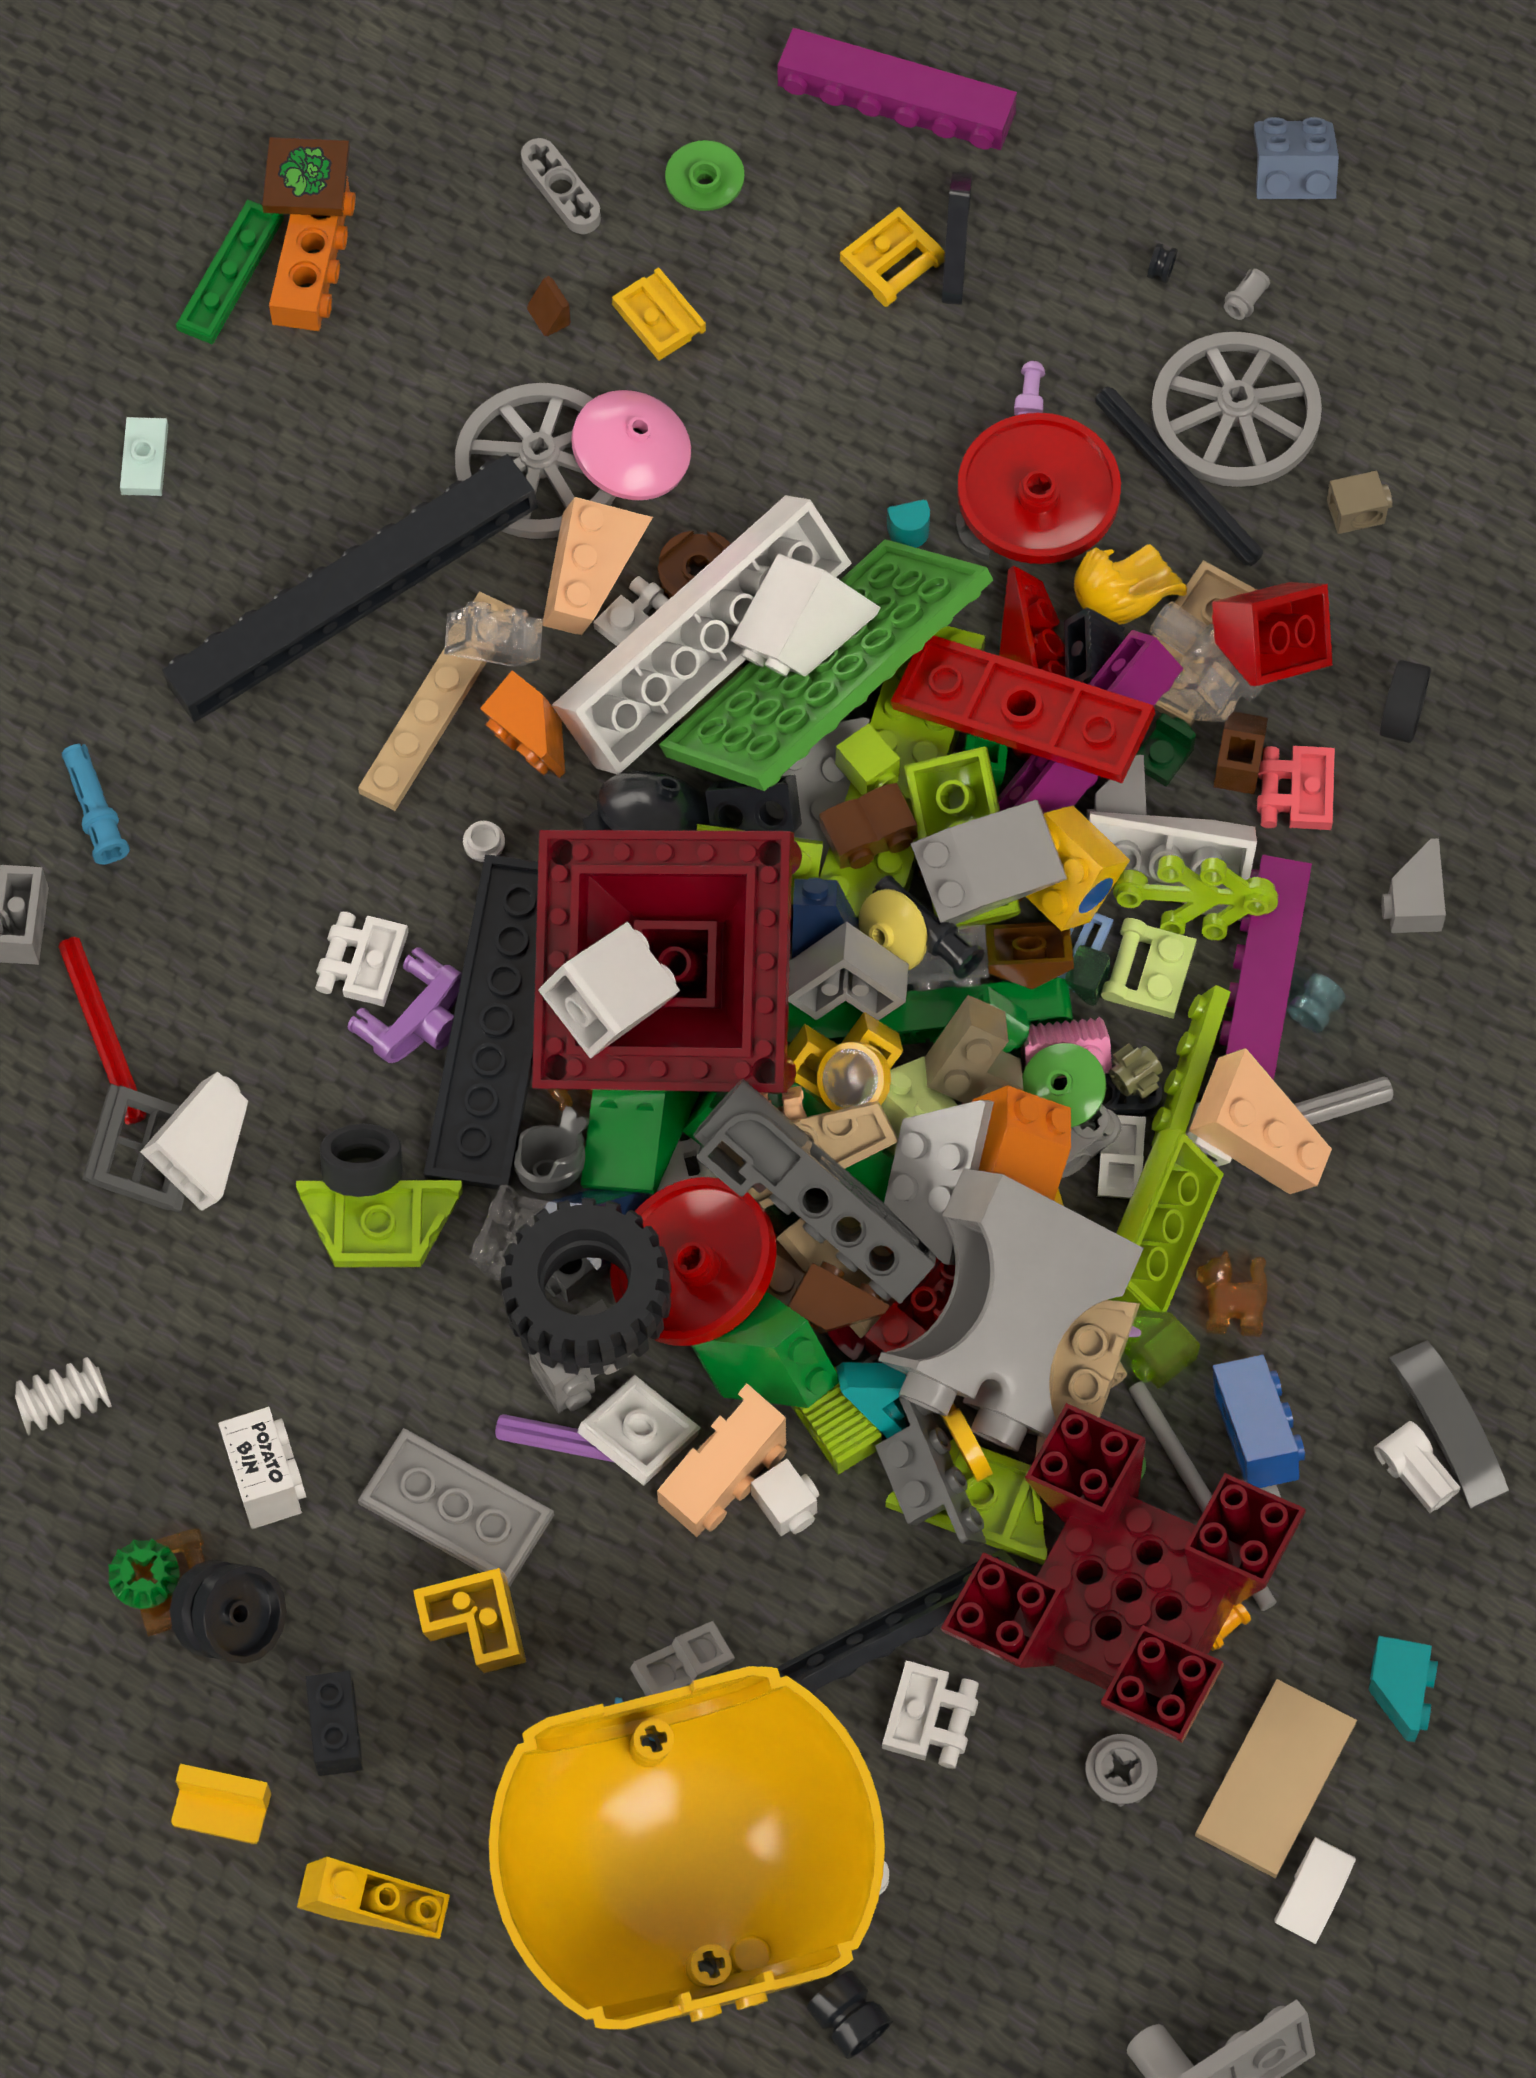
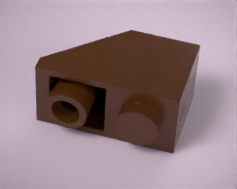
(1240, 752)
(833, 1302)

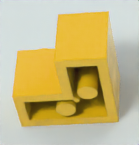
(811, 1046)
(476, 1606)

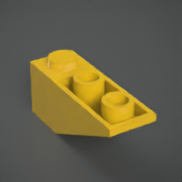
(371, 1898)

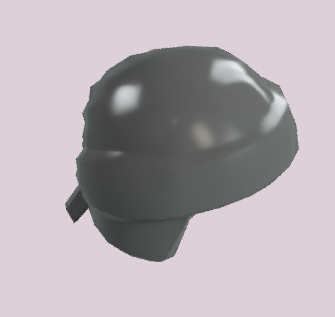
(552, 1155)

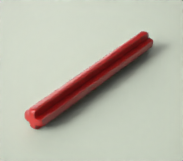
(98, 1020)

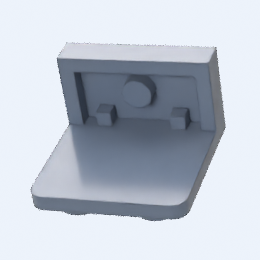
(1296, 159)

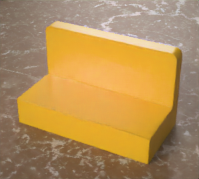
(220, 1804)

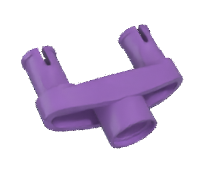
(424, 1020)

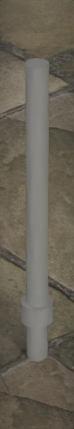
(1182, 1463)

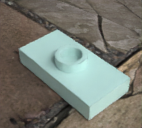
(144, 456)

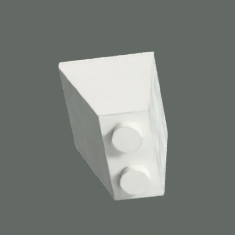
(800, 617)
(609, 989)

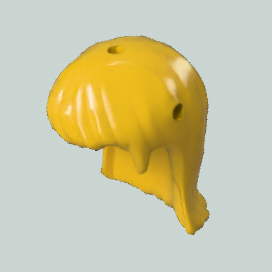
(1125, 587)

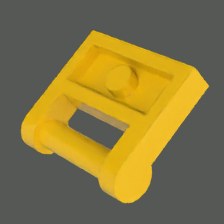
(884, 247)

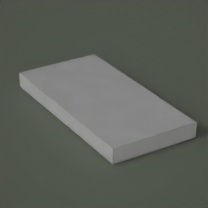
(455, 1506)

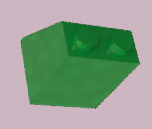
(773, 1355)

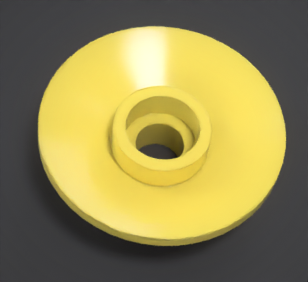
(895, 924)

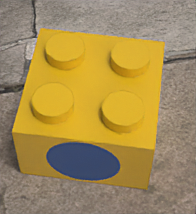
(1090, 865)

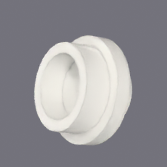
(483, 839)

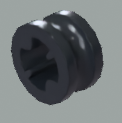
(1162, 263)

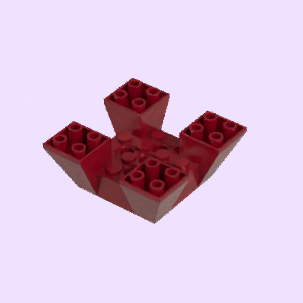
(1155, 1667)

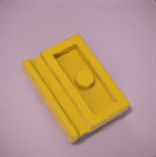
(658, 314)

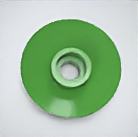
(704, 161)
(1084, 1079)

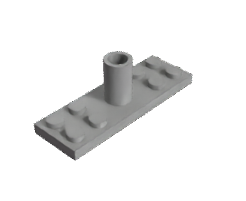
(1262, 2052)

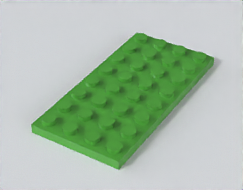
(771, 720)

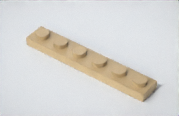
(422, 724)

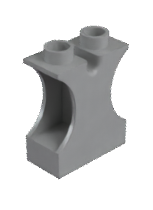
(1015, 1291)

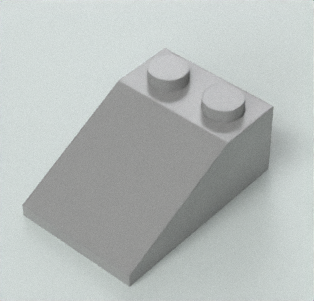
(988, 862)

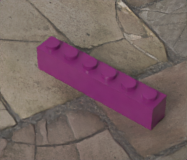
(896, 89)
(1138, 670)
(1267, 965)

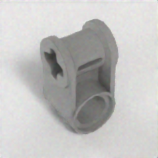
(1088, 1143)

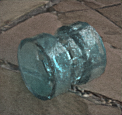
(1316, 1003)

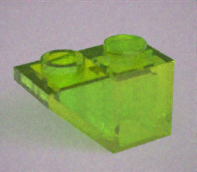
(1161, 1349)

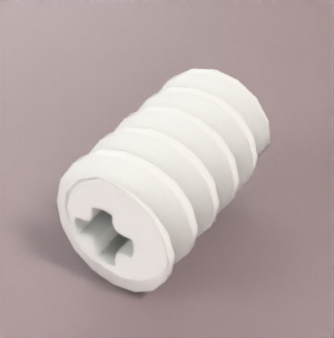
(61, 1395)

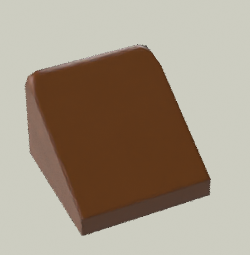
(549, 307)

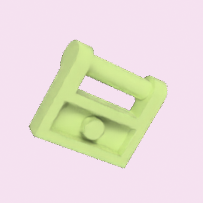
(1162, 974)

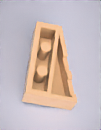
(588, 560)
(1259, 1125)

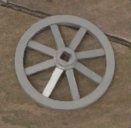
(1238, 413)
(533, 465)

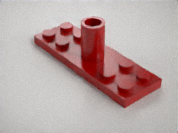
(1024, 708)

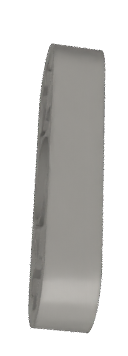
(560, 170)

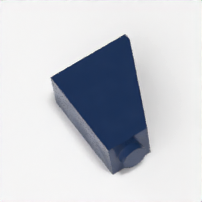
(817, 911)

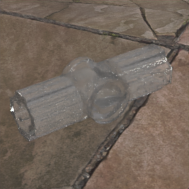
(1195, 639)

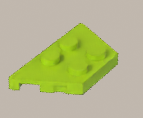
(382, 1228)
(1005, 1502)

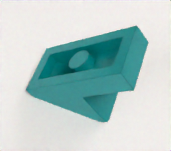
(874, 1392)

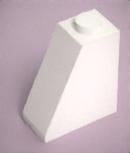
(200, 1140)

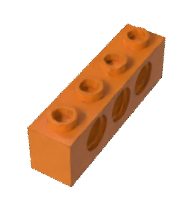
(306, 306)

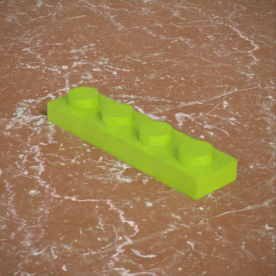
(1194, 1055)

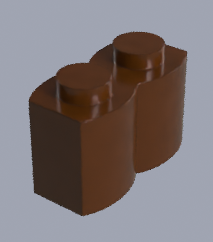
(869, 826)

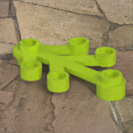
(1248, 896)

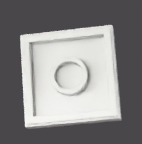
(639, 1430)

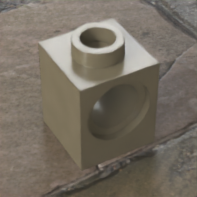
(1358, 502)

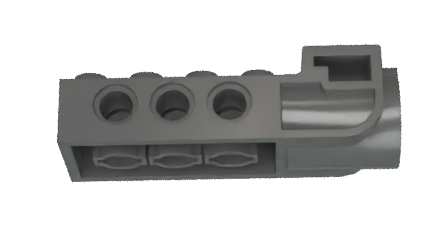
(789, 1164)

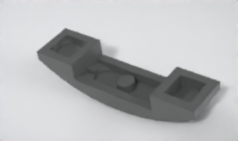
(1451, 1423)

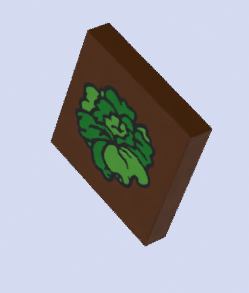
(306, 176)

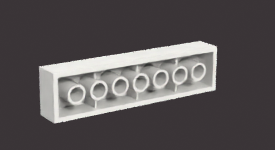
(687, 641)

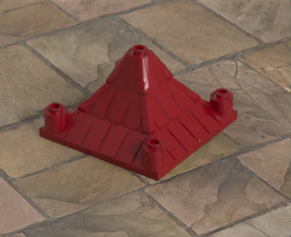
(711, 915)

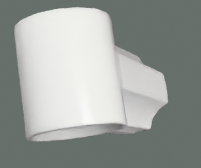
(1412, 1459)

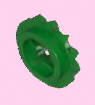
(143, 1593)

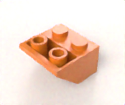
(526, 722)

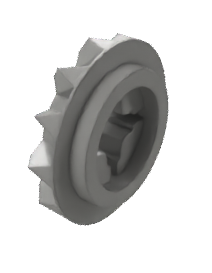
(1126, 1750)

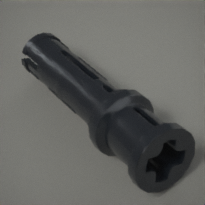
(942, 937)

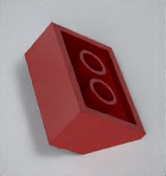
(1275, 631)

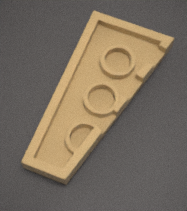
(843, 1134)
(1089, 1358)

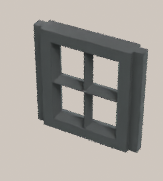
(106, 1141)

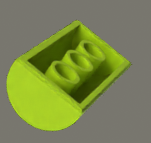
(953, 792)
(1167, 1217)

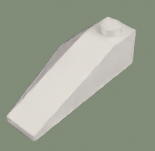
(1150, 838)

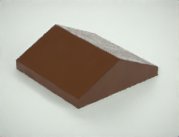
(1028, 952)

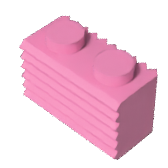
(1089, 1035)

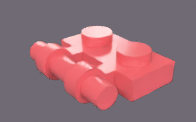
(1311, 787)

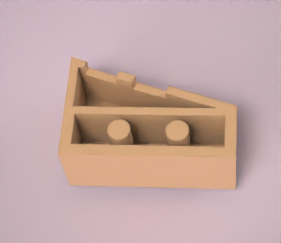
(725, 1464)

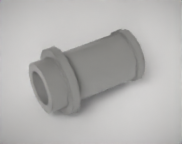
(1246, 294)

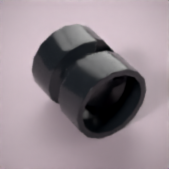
(845, 2009)

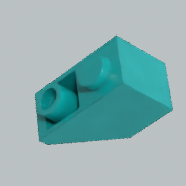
(1399, 1683)

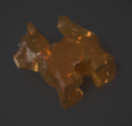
(1234, 1300)

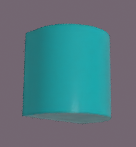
(909, 523)

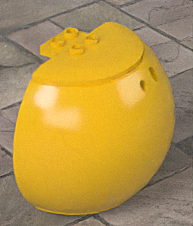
(725, 1846)

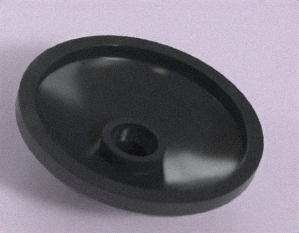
(651, 803)

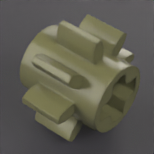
(1135, 1071)

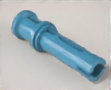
(99, 819)

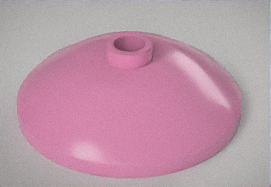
(623, 460)

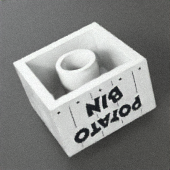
(258, 1459)

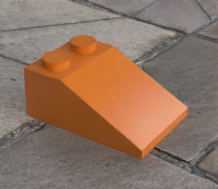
(1027, 1139)

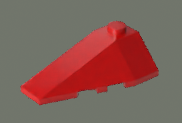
(1030, 624)

